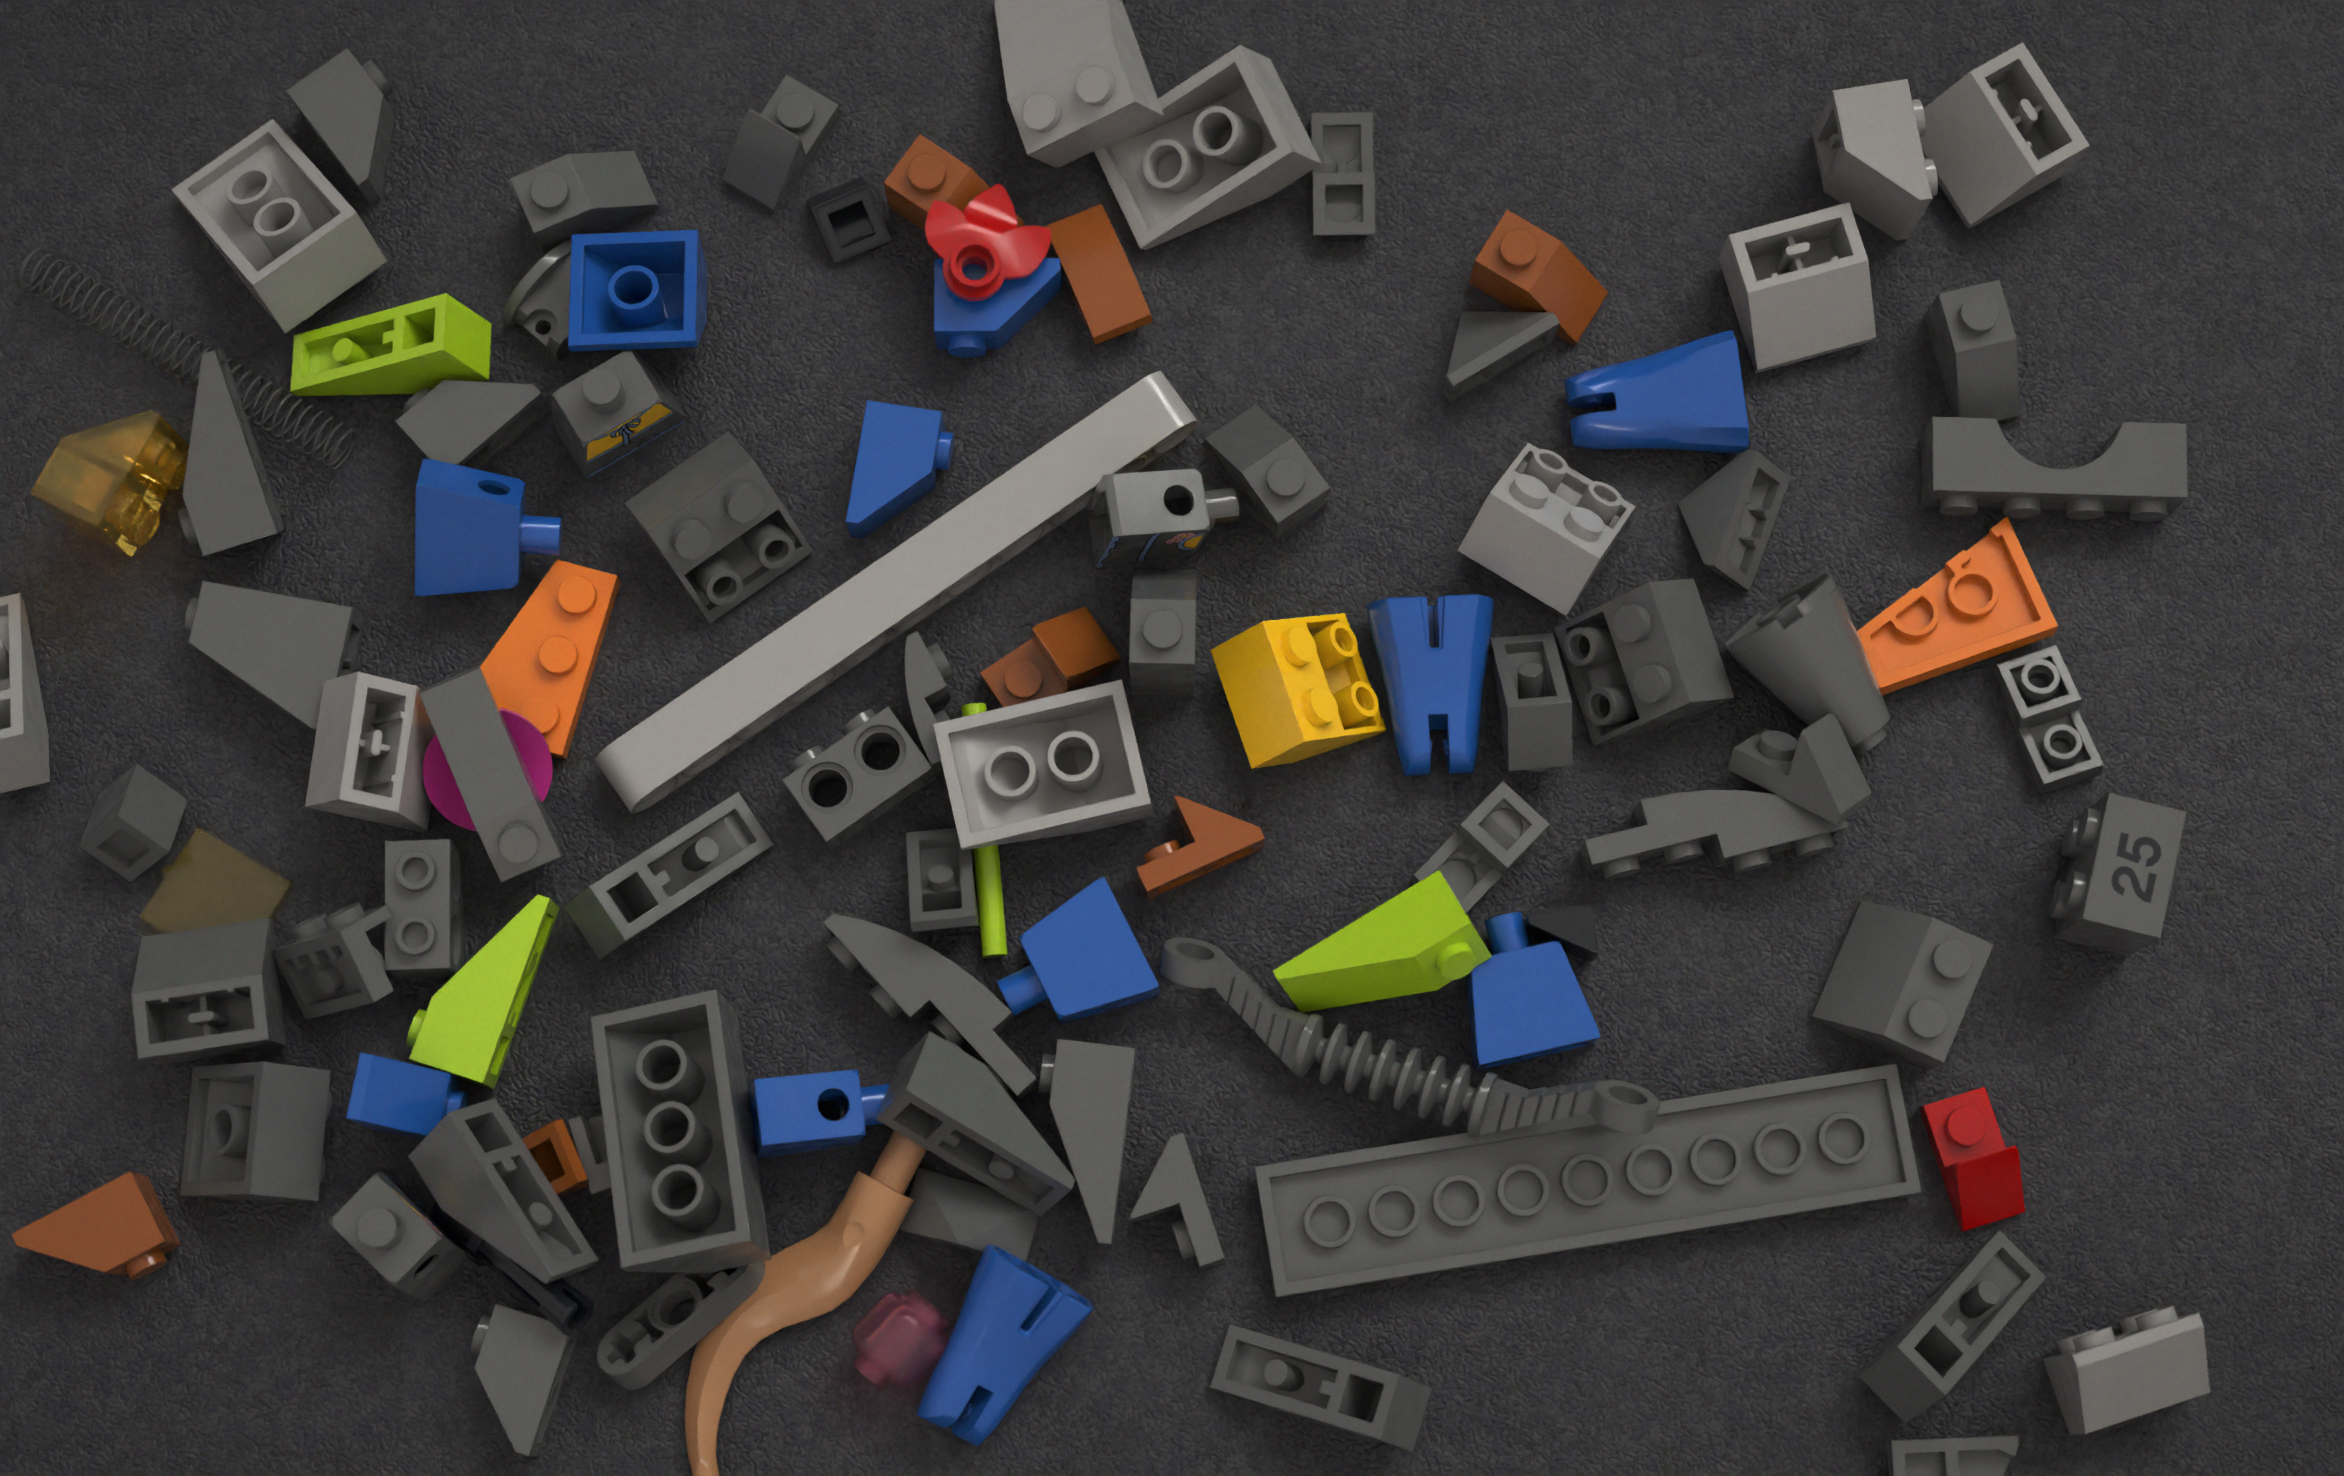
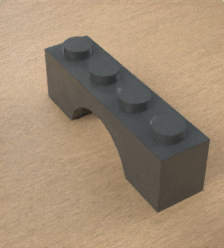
(1974, 467)

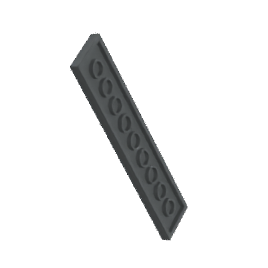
(1584, 1184)

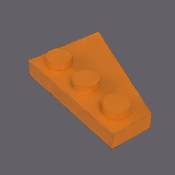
(1962, 615)
(552, 650)

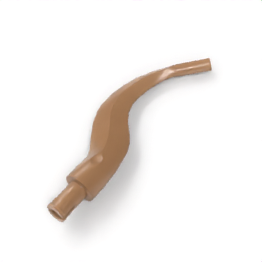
(798, 1287)

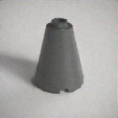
(1815, 661)

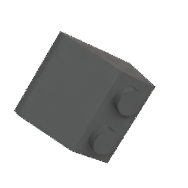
(1902, 983)
(256, 1132)

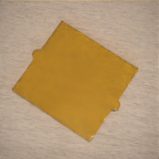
(214, 888)

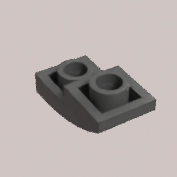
(926, 688)
(2047, 719)

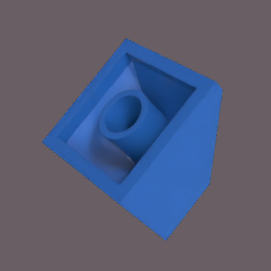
(637, 290)

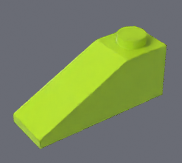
(393, 351)
(1391, 952)
(480, 1006)

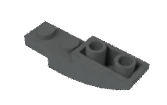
(1735, 824)
(917, 979)

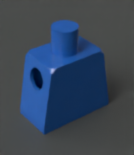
(474, 530)
(1081, 960)
(1524, 999)
(788, 1114)

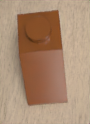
(930, 175)
(1537, 274)
(108, 1230)

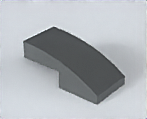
(1345, 180)
(1485, 845)

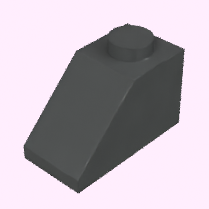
(350, 117)
(583, 195)
(1976, 351)
(470, 419)
(1269, 471)
(1532, 702)
(522, 1371)

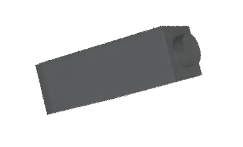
(1162, 632)
(276, 643)

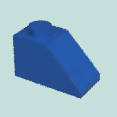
(974, 326)
(895, 463)
(402, 1096)

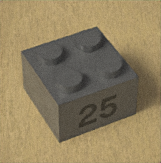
(2117, 874)

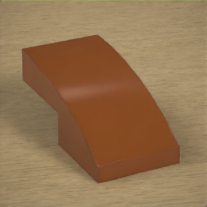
(1099, 274)

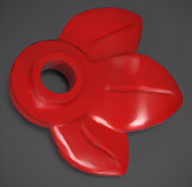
(986, 237)

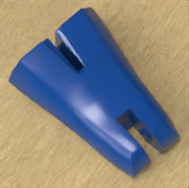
(1665, 400)
(1433, 674)
(1001, 1339)

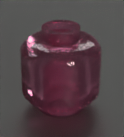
(899, 1339)

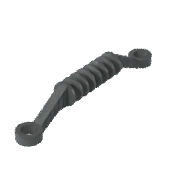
(1489, 1106)

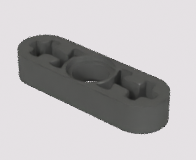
(657, 1355)

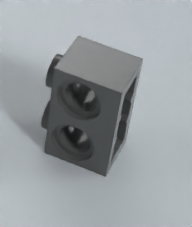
(869, 791)
(426, 908)

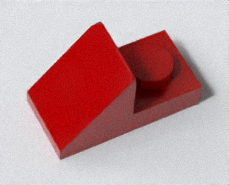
(1973, 1160)

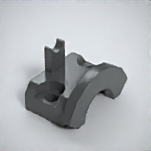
(543, 300)

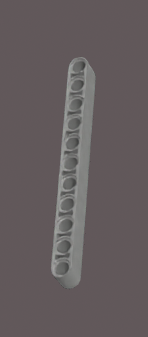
(893, 594)

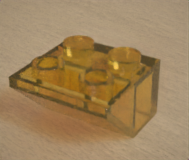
(114, 479)

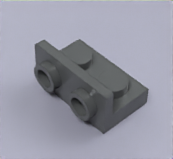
(333, 961)

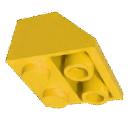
(1297, 688)

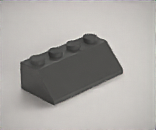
(680, 1136)

